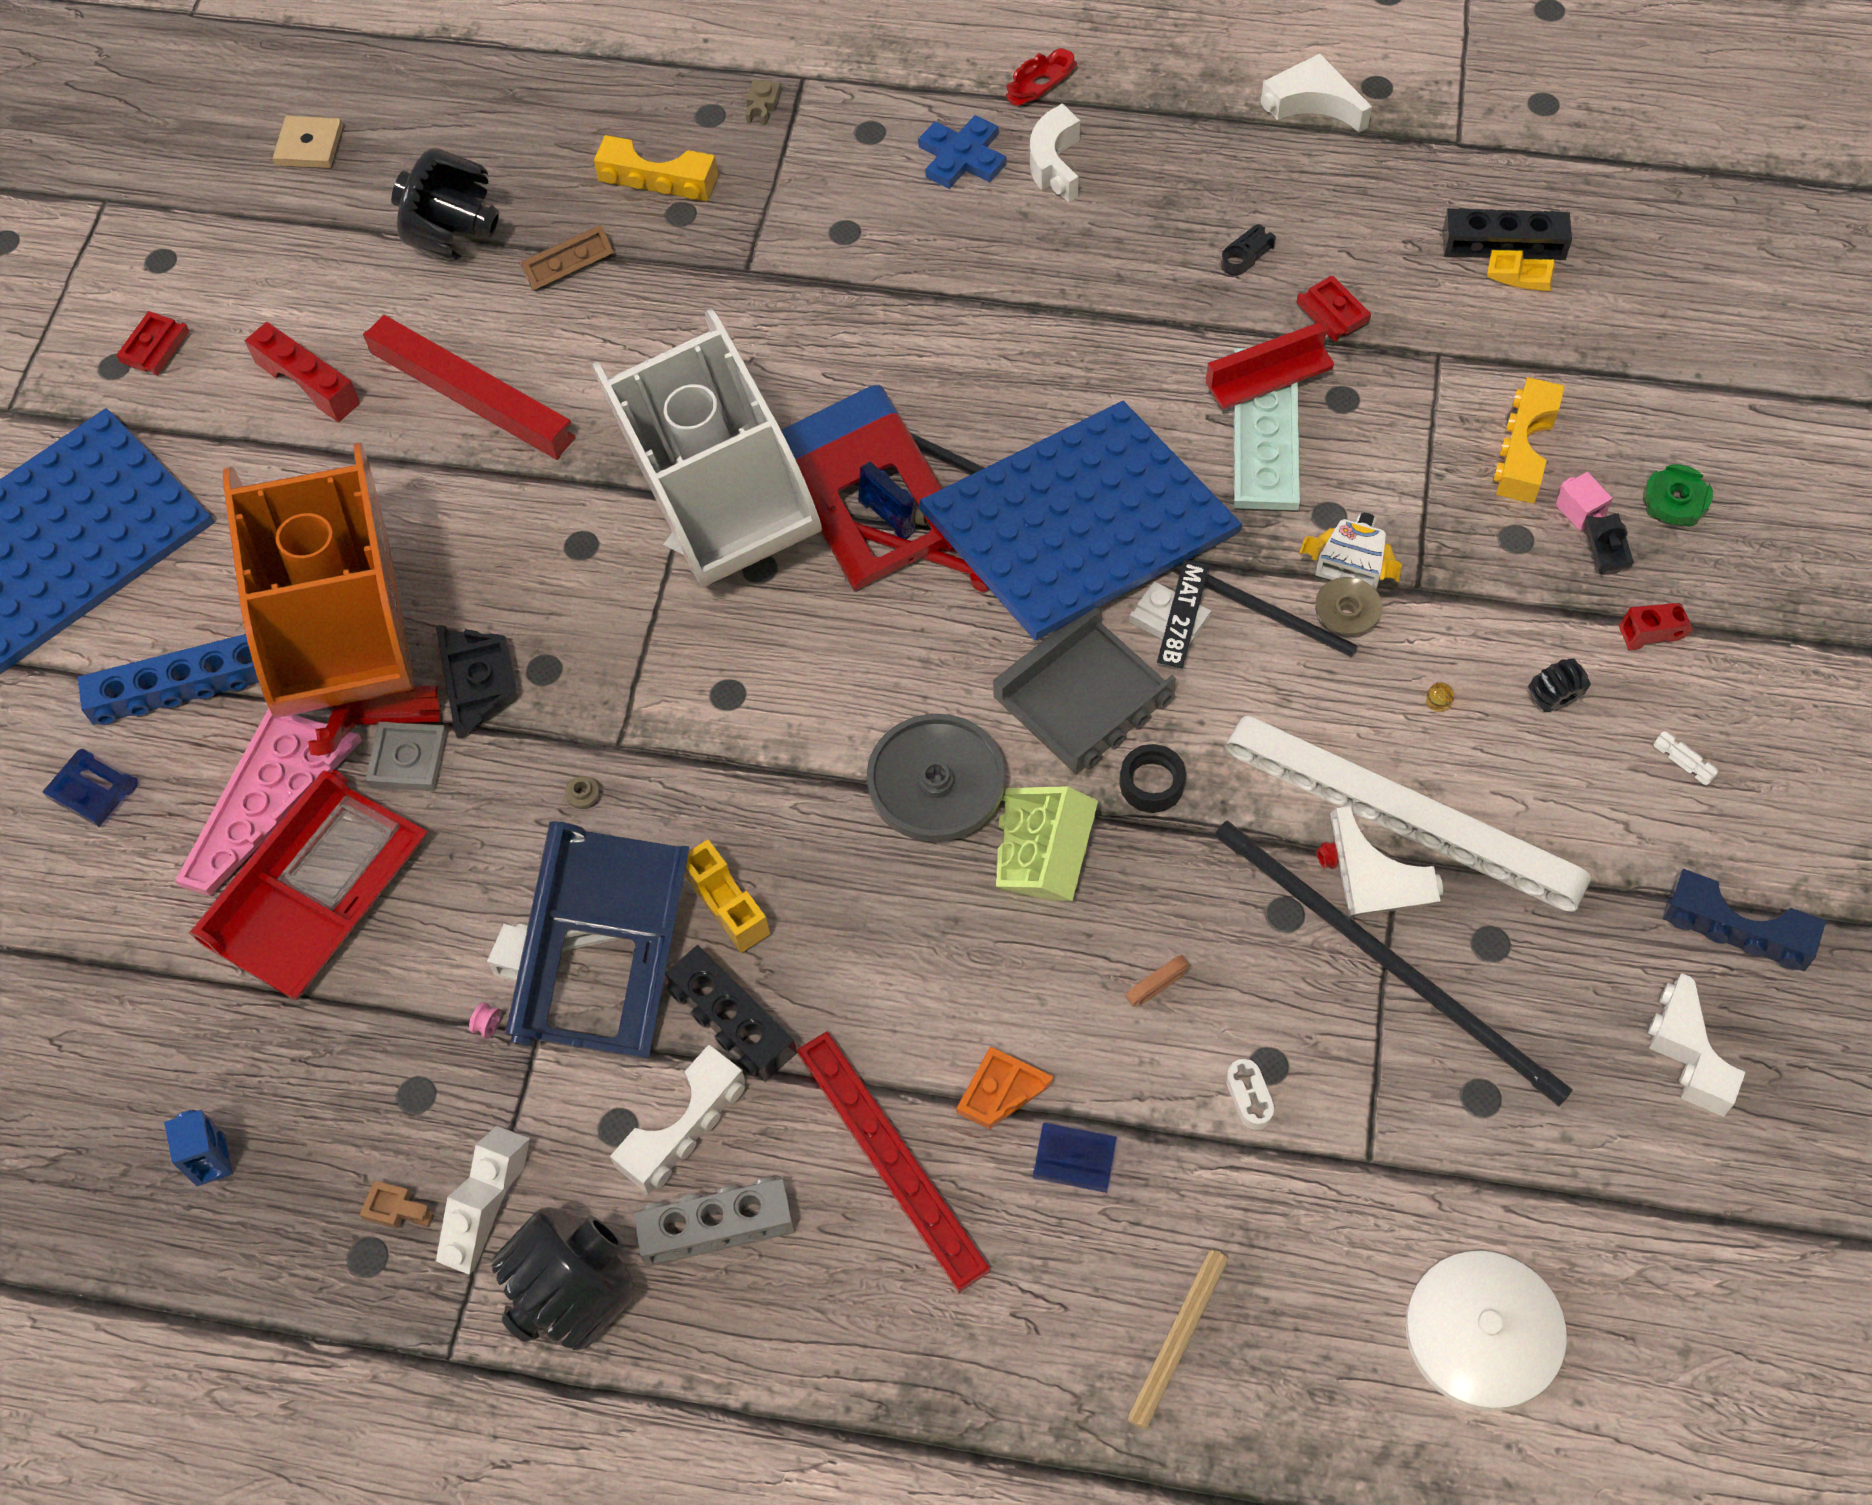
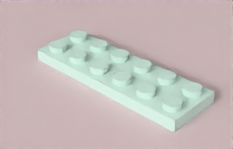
(1267, 451)

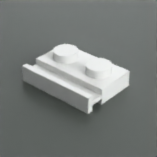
(1154, 610)

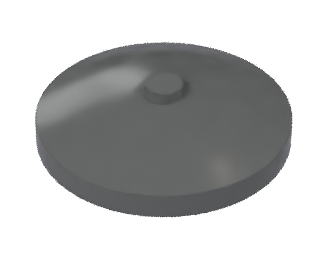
(936, 777)

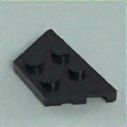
(476, 676)

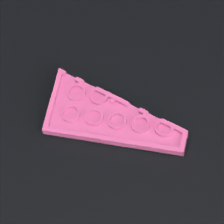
(257, 797)

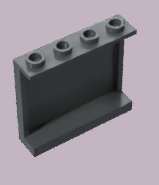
(1082, 691)

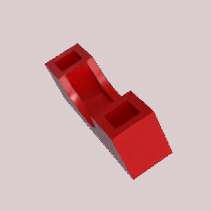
(322, 383)

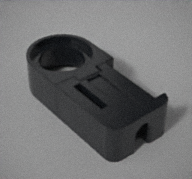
(1248, 248)

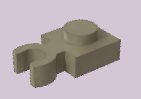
(762, 98)

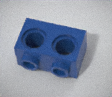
(198, 1147)

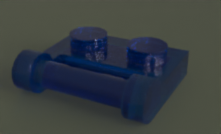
(886, 499)
(84, 796)

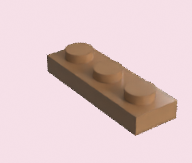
(566, 257)

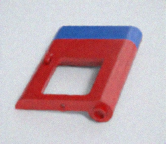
(829, 454)

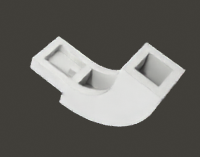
(1050, 137)

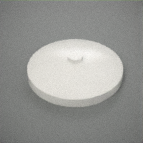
(1486, 1331)

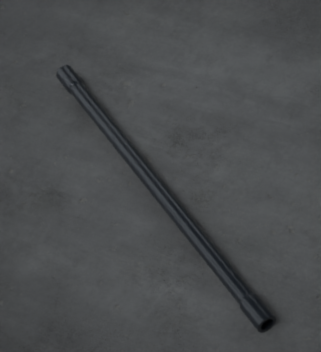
(1539, 1077)

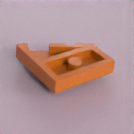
(1001, 1088)

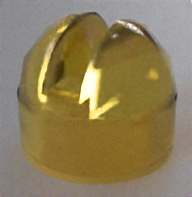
(1437, 700)

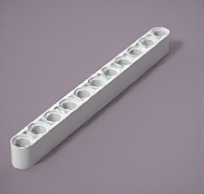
(1409, 814)

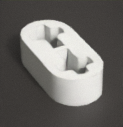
(1258, 1091)

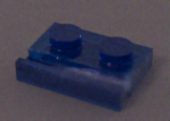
(1074, 1157)

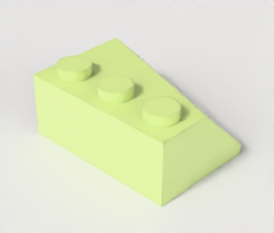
(1044, 840)

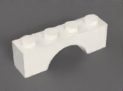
(650, 1155)

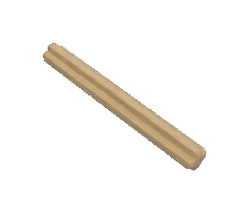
(1177, 1339)

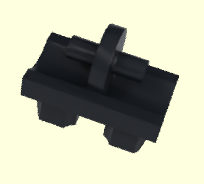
(1609, 543)

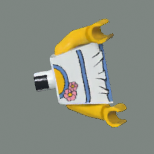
(1353, 552)

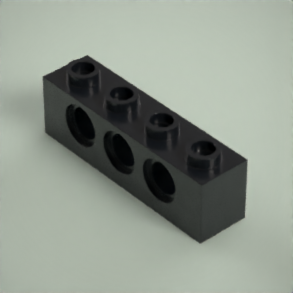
(1480, 231)
(700, 971)

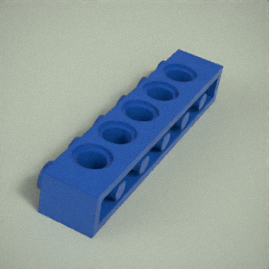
(166, 673)

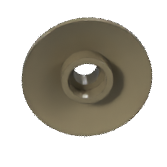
(1350, 595)

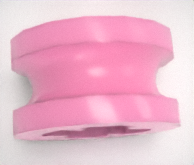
(485, 1020)

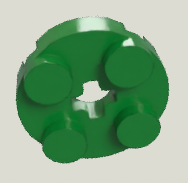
(1677, 511)

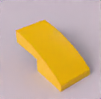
(1513, 270)

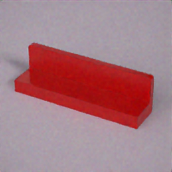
(1269, 366)

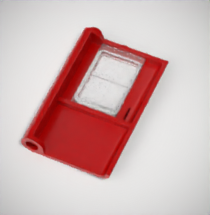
(308, 885)

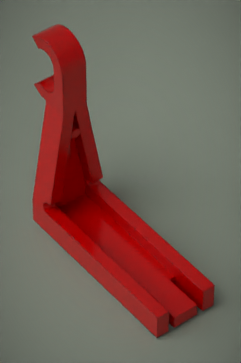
(393, 708)

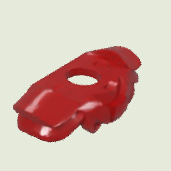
(1055, 67)

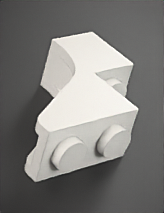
(508, 948)
(1683, 1037)
(476, 1201)

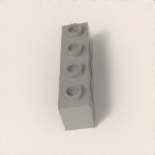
(734, 1230)

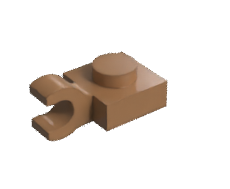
(391, 1204)

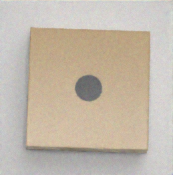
(308, 141)

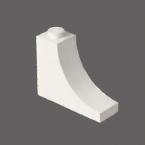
(1316, 89)
(1375, 881)

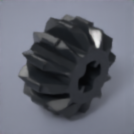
(1559, 685)

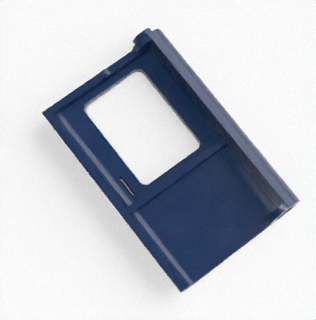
(607, 890)

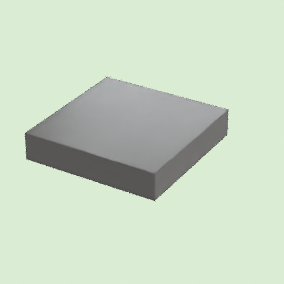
(406, 756)

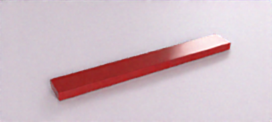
(893, 1162)

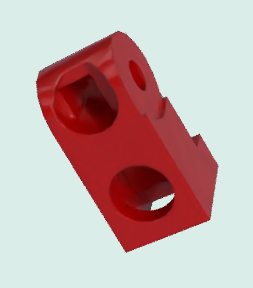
(1654, 624)

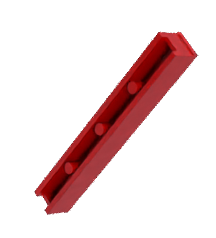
(469, 386)

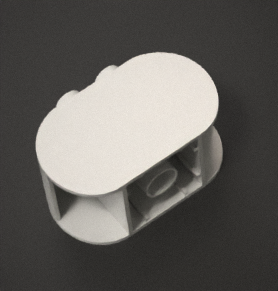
(712, 454)

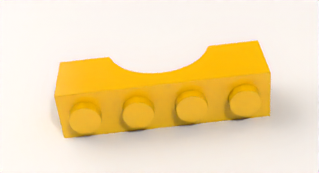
(686, 176)
(1523, 468)

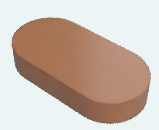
(1158, 981)

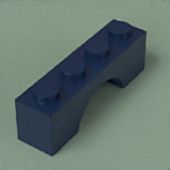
(1699, 907)

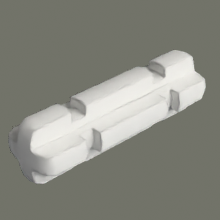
(1686, 757)

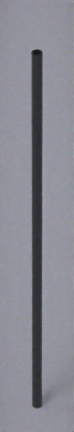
(1211, 582)

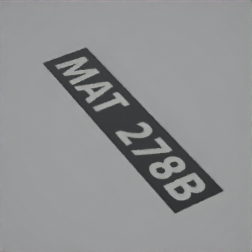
(1183, 614)

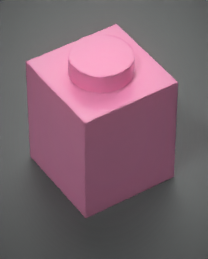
(1582, 498)

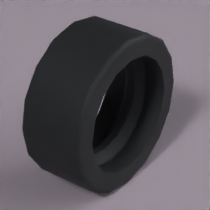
(1156, 755)

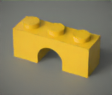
(730, 907)

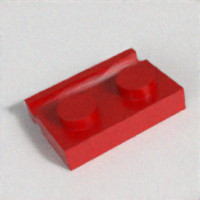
(1333, 307)
(152, 343)

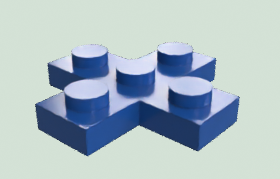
(962, 151)

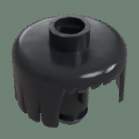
(439, 199)
(564, 1276)

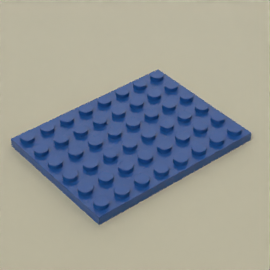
(1079, 518)
(82, 528)

